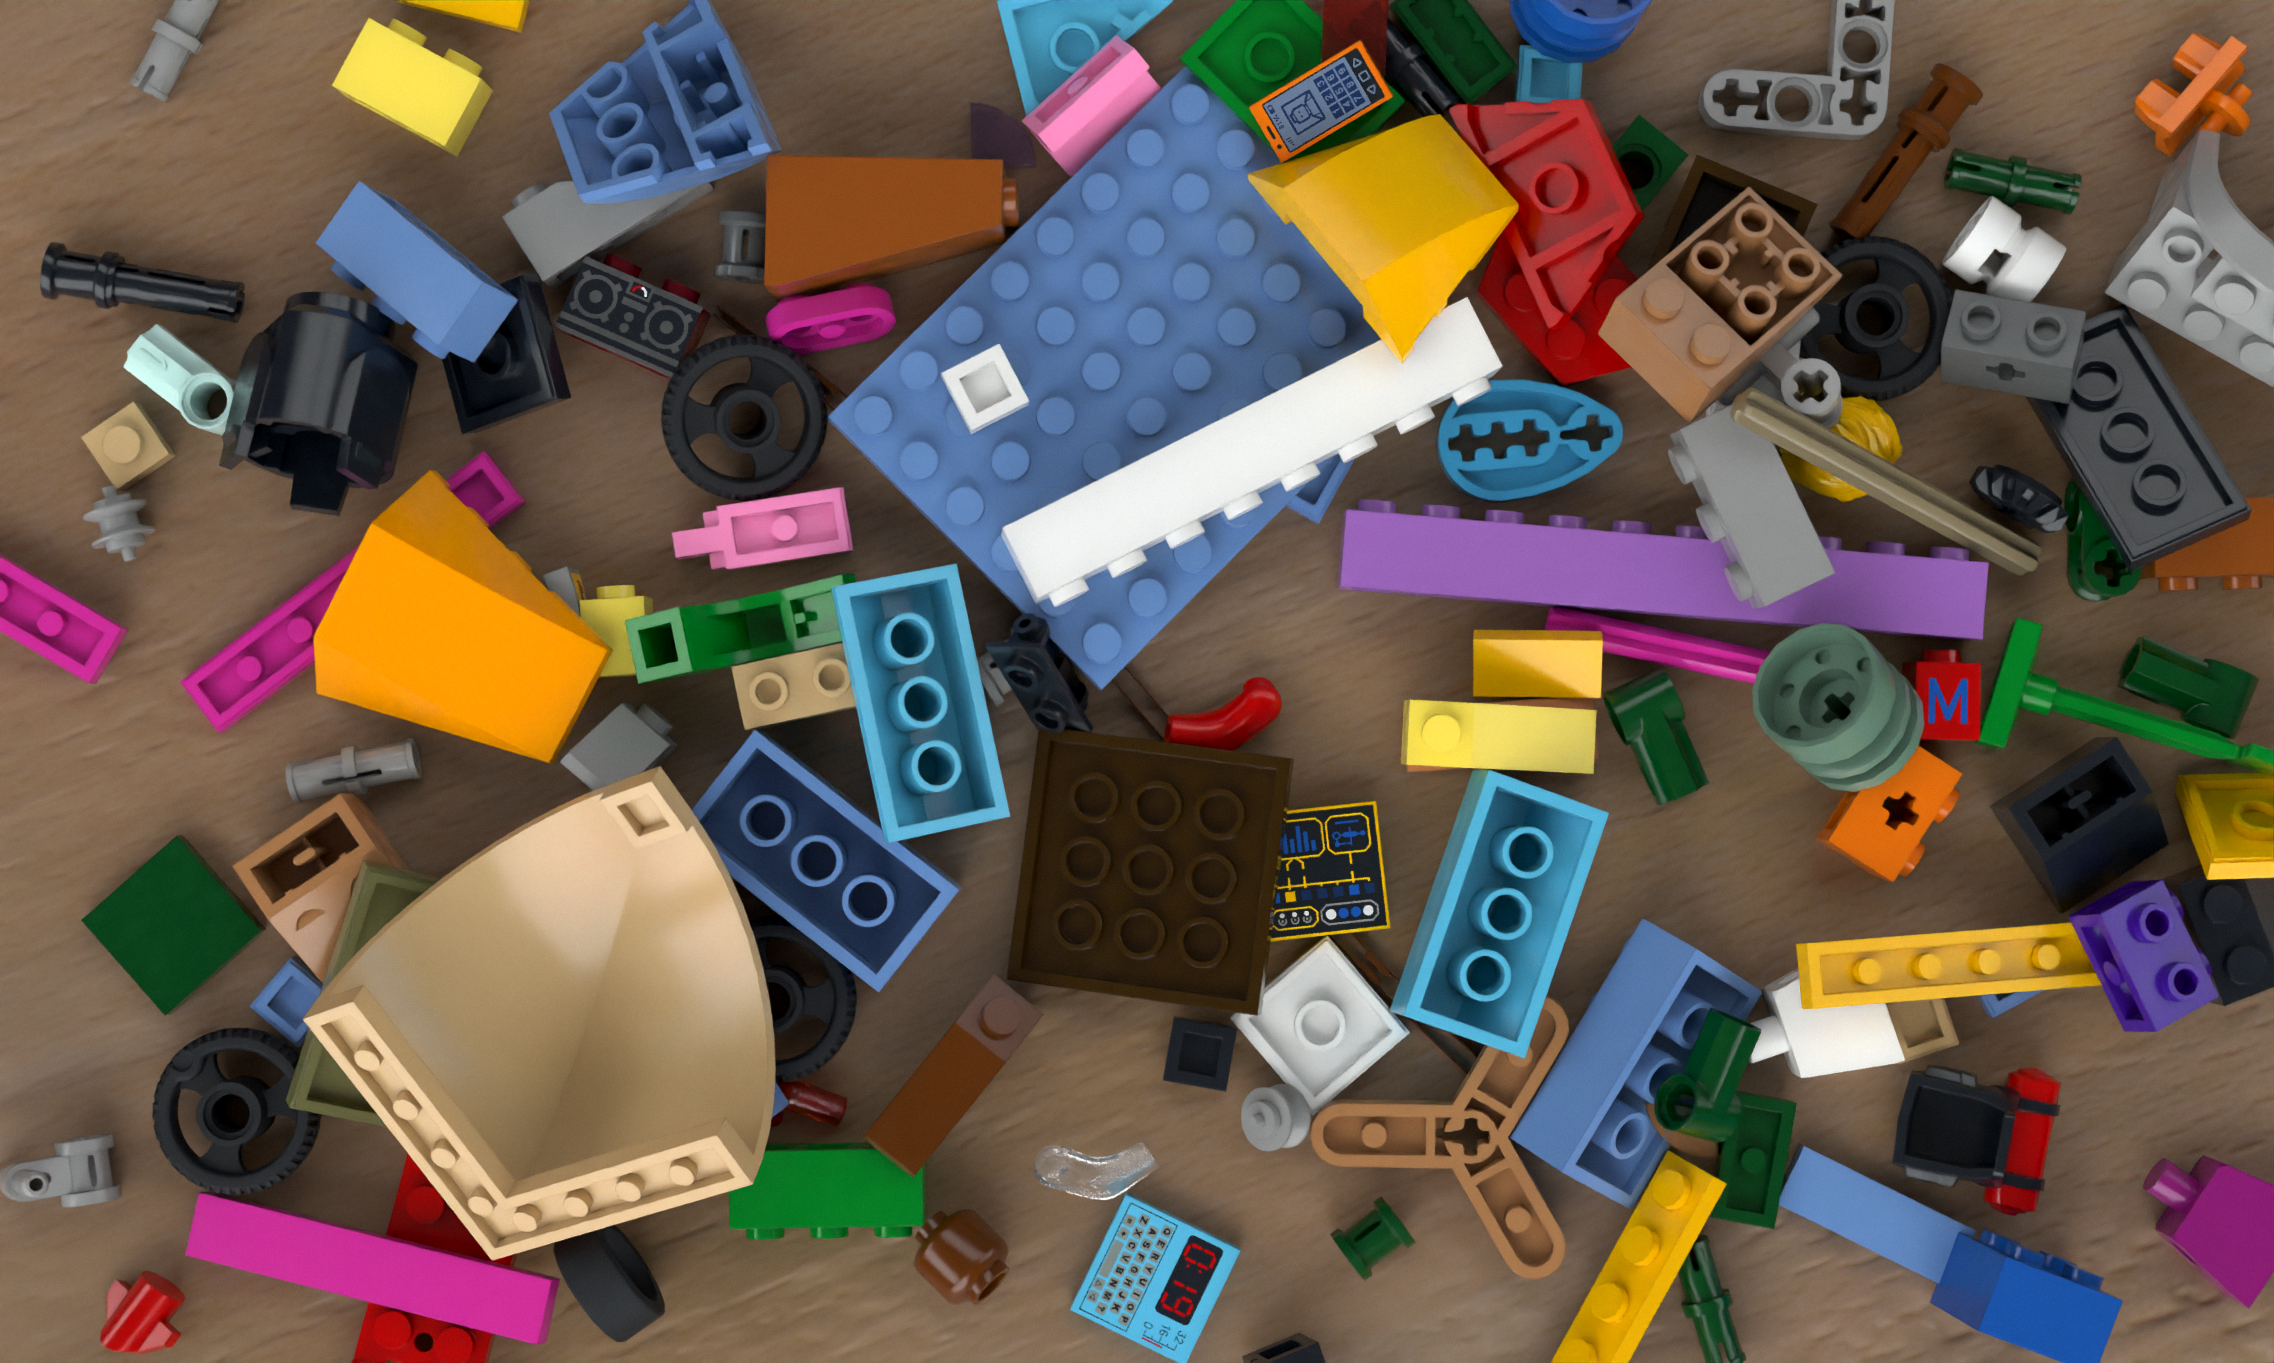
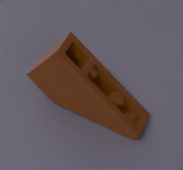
(953, 1075)

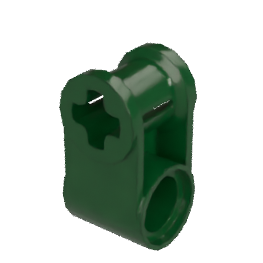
(2088, 545)

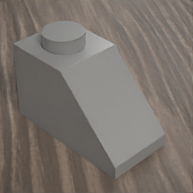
(621, 746)

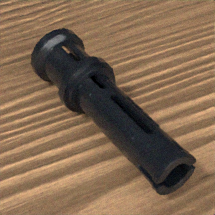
(114, 281)

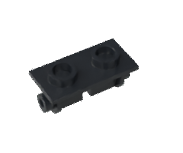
(1041, 680)

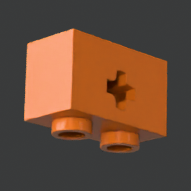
(1884, 849)

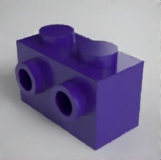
(2144, 955)

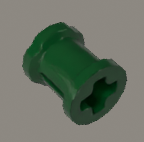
(1372, 1238)

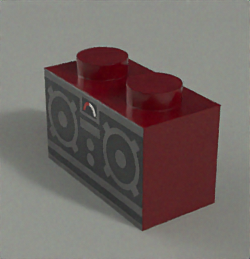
(631, 317)

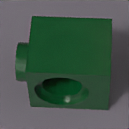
(1653, 152)

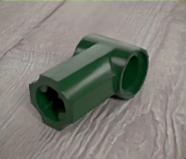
(2204, 691)
(1650, 721)
(1704, 1096)

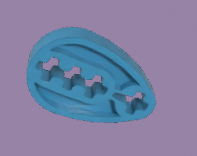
(1516, 475)

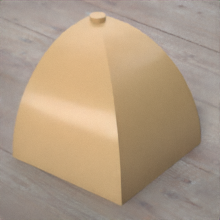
(568, 1023)

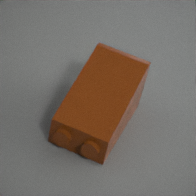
(877, 216)

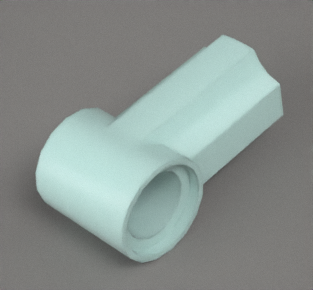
(180, 376)

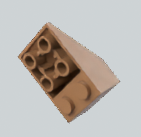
(1717, 304)
(310, 874)

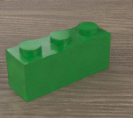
(829, 1191)

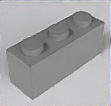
(1749, 509)

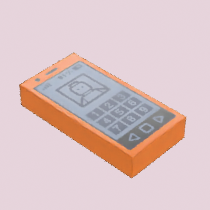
(1321, 101)

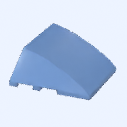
(665, 115)

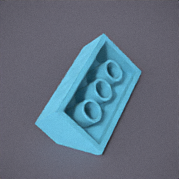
(920, 702)
(1499, 911)

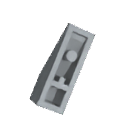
(562, 229)

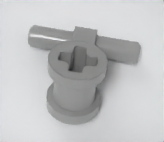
(1796, 377)
(76, 1173)

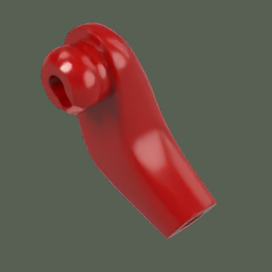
(1231, 724)

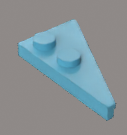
(1059, 36)

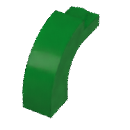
(734, 631)

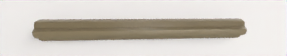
(1884, 481)

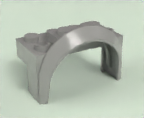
(2170, 279)

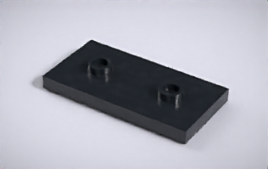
(2139, 447)

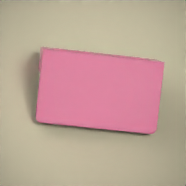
(1092, 105)

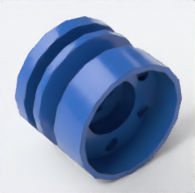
(1577, 28)

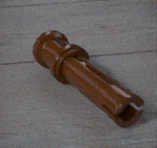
(1921, 131)

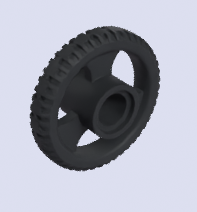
(1897, 268)
(771, 367)
(831, 1002)
(222, 1166)

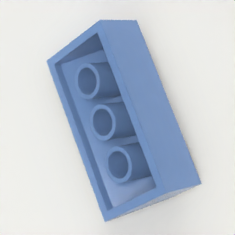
(1631, 1039)

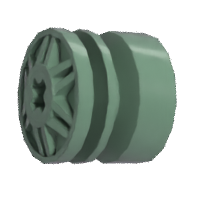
(1838, 707)

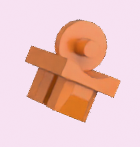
(2212, 74)

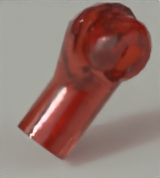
(812, 1103)

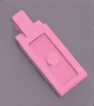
(770, 531)

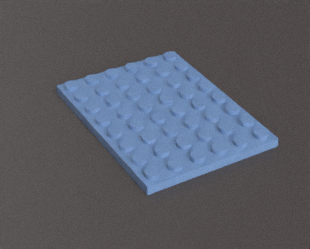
(1132, 319)

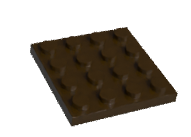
(1150, 870)

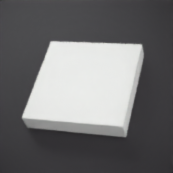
(1321, 1024)

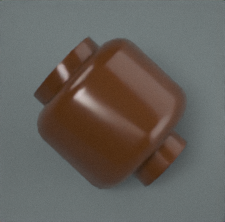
(961, 1256)

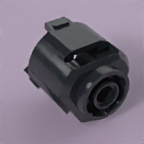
(322, 400)

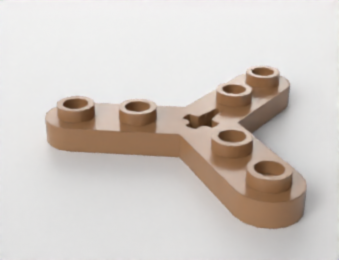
(1493, 1175)

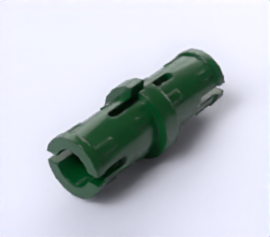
(2012, 181)
(1709, 1305)

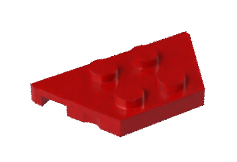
(1568, 190)
(1565, 354)

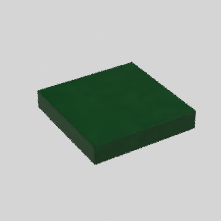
(173, 925)

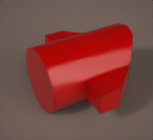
(141, 1315)

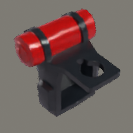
(1979, 1133)

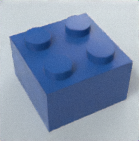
(2027, 1298)

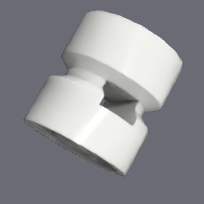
(2027, 260)

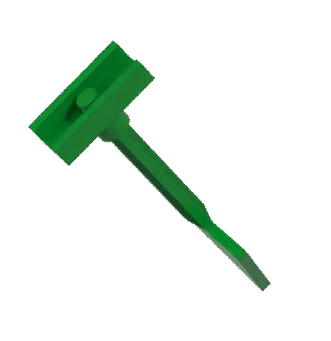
(2020, 688)

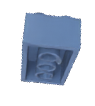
(822, 860)

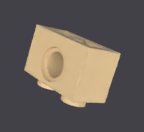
(793, 687)

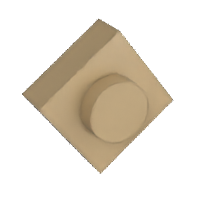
(128, 446)

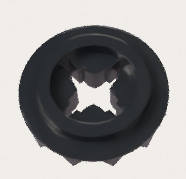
(2019, 497)

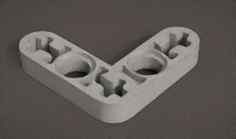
(1821, 91)

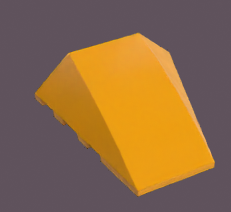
(455, 631)

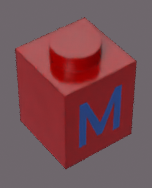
(1948, 694)

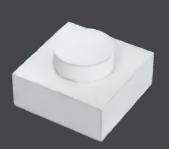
(985, 388)

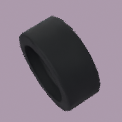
(610, 1281)

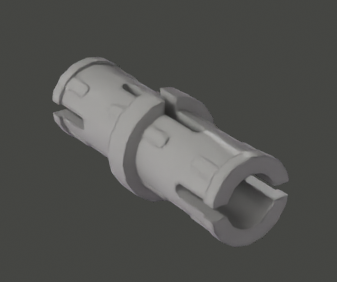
(172, 46)
(353, 770)

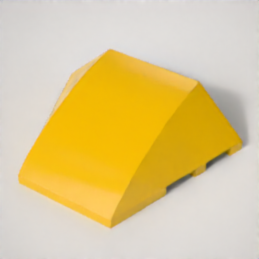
(1394, 219)

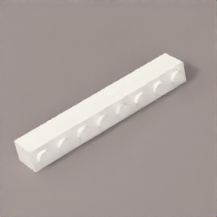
(1247, 453)

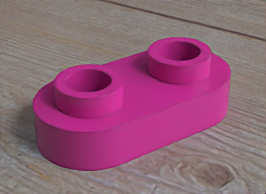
(832, 318)

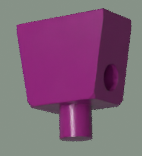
(2218, 1223)

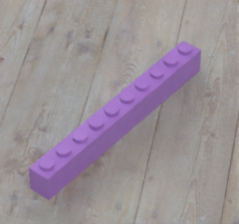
(1649, 573)

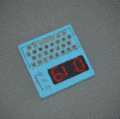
(1155, 1278)

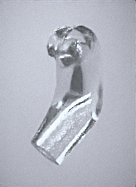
(1091, 1175)

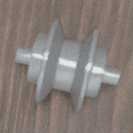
(119, 523)
(1275, 1117)

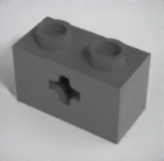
(2012, 346)

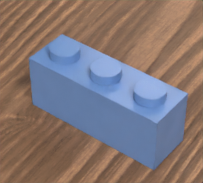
(414, 274)

